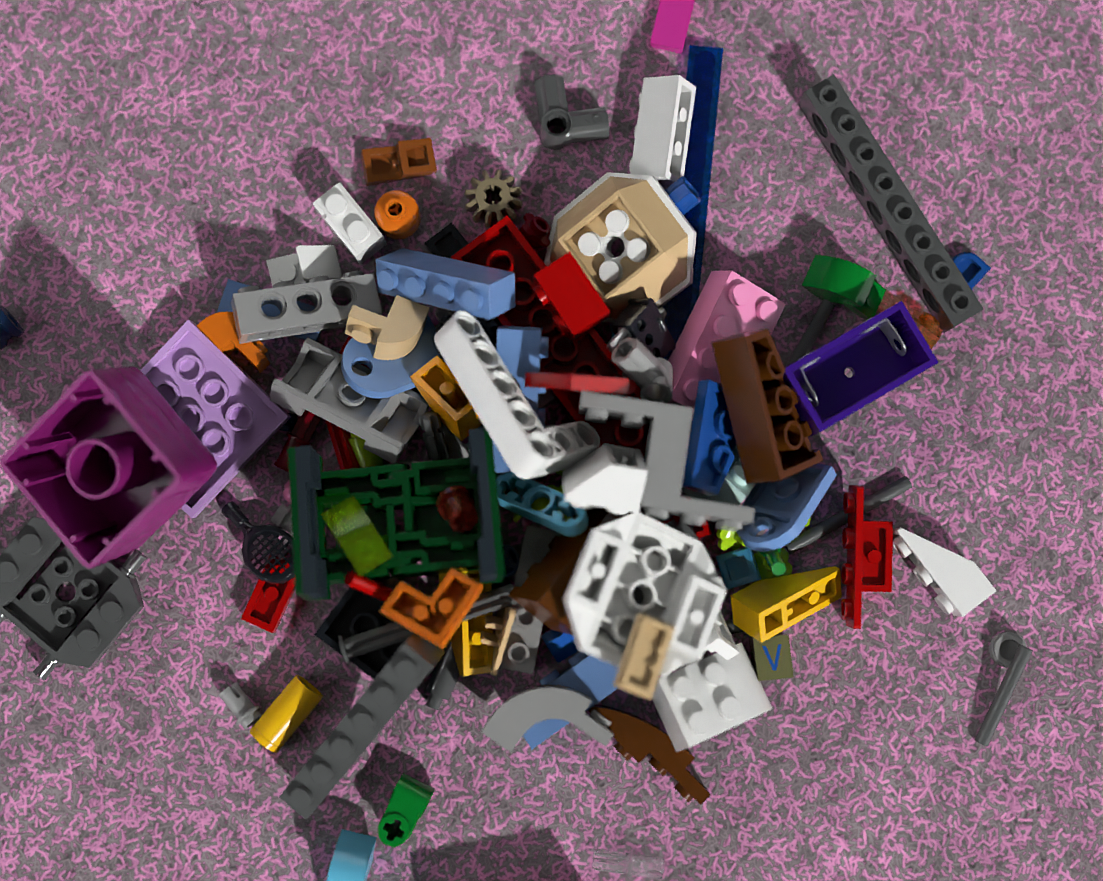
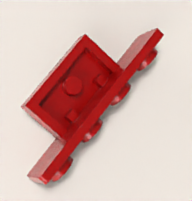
(868, 556)

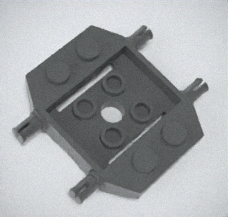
(52, 620)

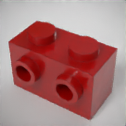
(570, 297)

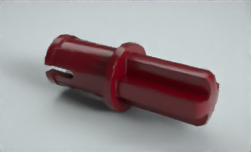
(299, 436)

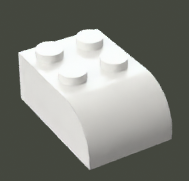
(709, 698)

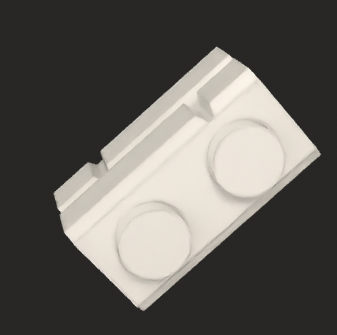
(350, 223)

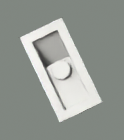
(305, 264)

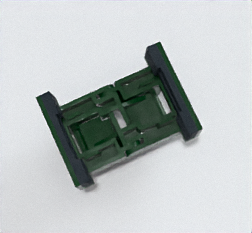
(391, 489)

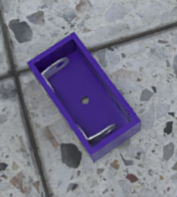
(881, 357)

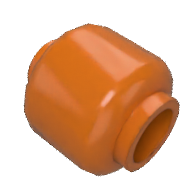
(402, 224)

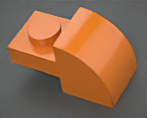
(222, 332)

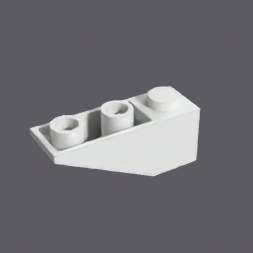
(954, 578)

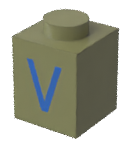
(772, 657)

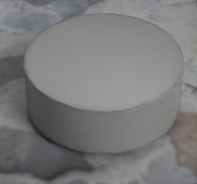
(1004, 647)

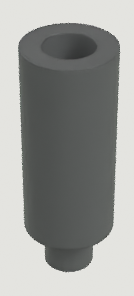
(443, 679)

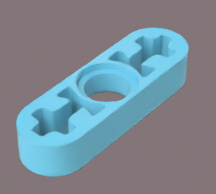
(547, 517)

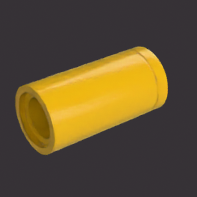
(286, 713)

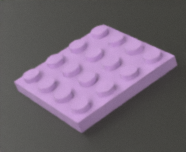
(216, 403)

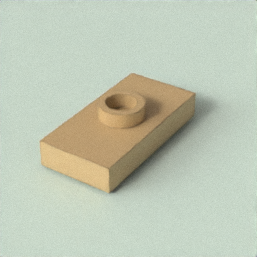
(644, 656)

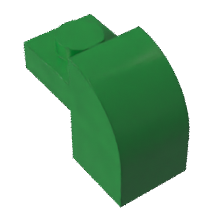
(844, 284)

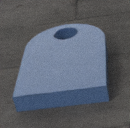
(387, 376)
(784, 507)

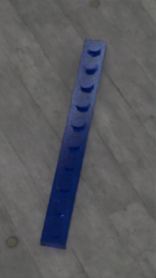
(704, 73)

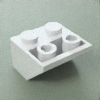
(607, 479)

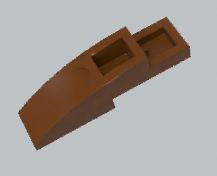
(639, 738)

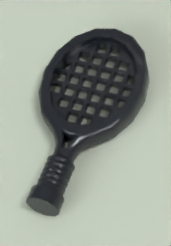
(232, 511)

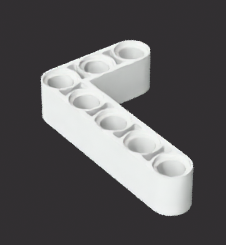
(504, 409)

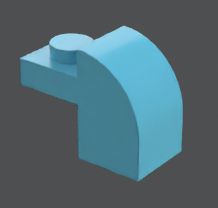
(352, 857)

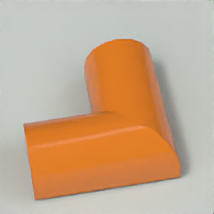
(434, 616)

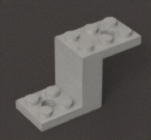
(664, 459)

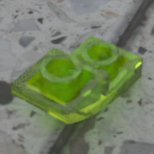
(356, 536)

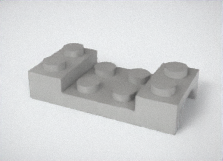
(319, 387)

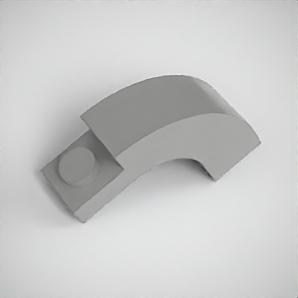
(541, 703)

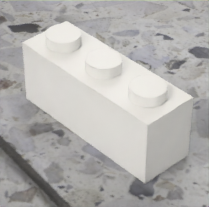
(663, 128)

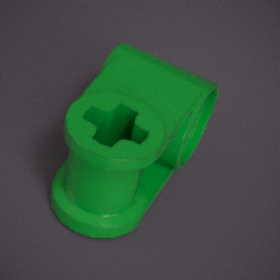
(406, 805)

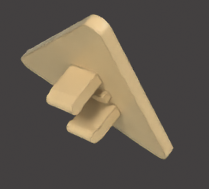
(503, 625)

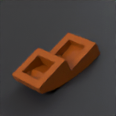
(398, 162)

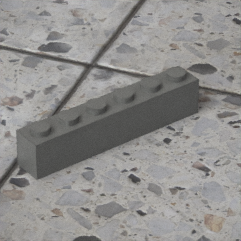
(361, 724)

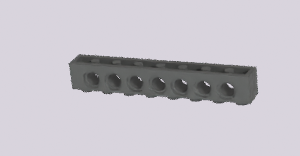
(889, 204)

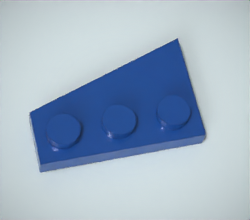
(709, 442)

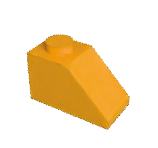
(446, 397)

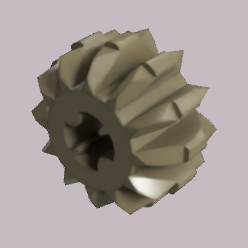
(479, 202)

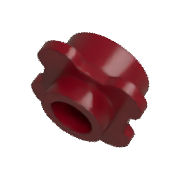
(536, 231)

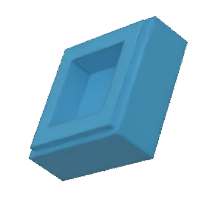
(738, 567)

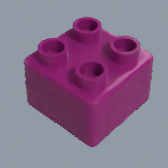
(108, 464)

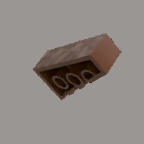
(762, 408)
(549, 579)

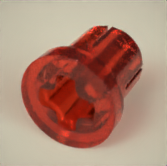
(456, 512)

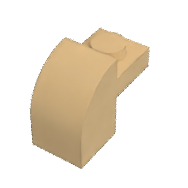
(393, 335)

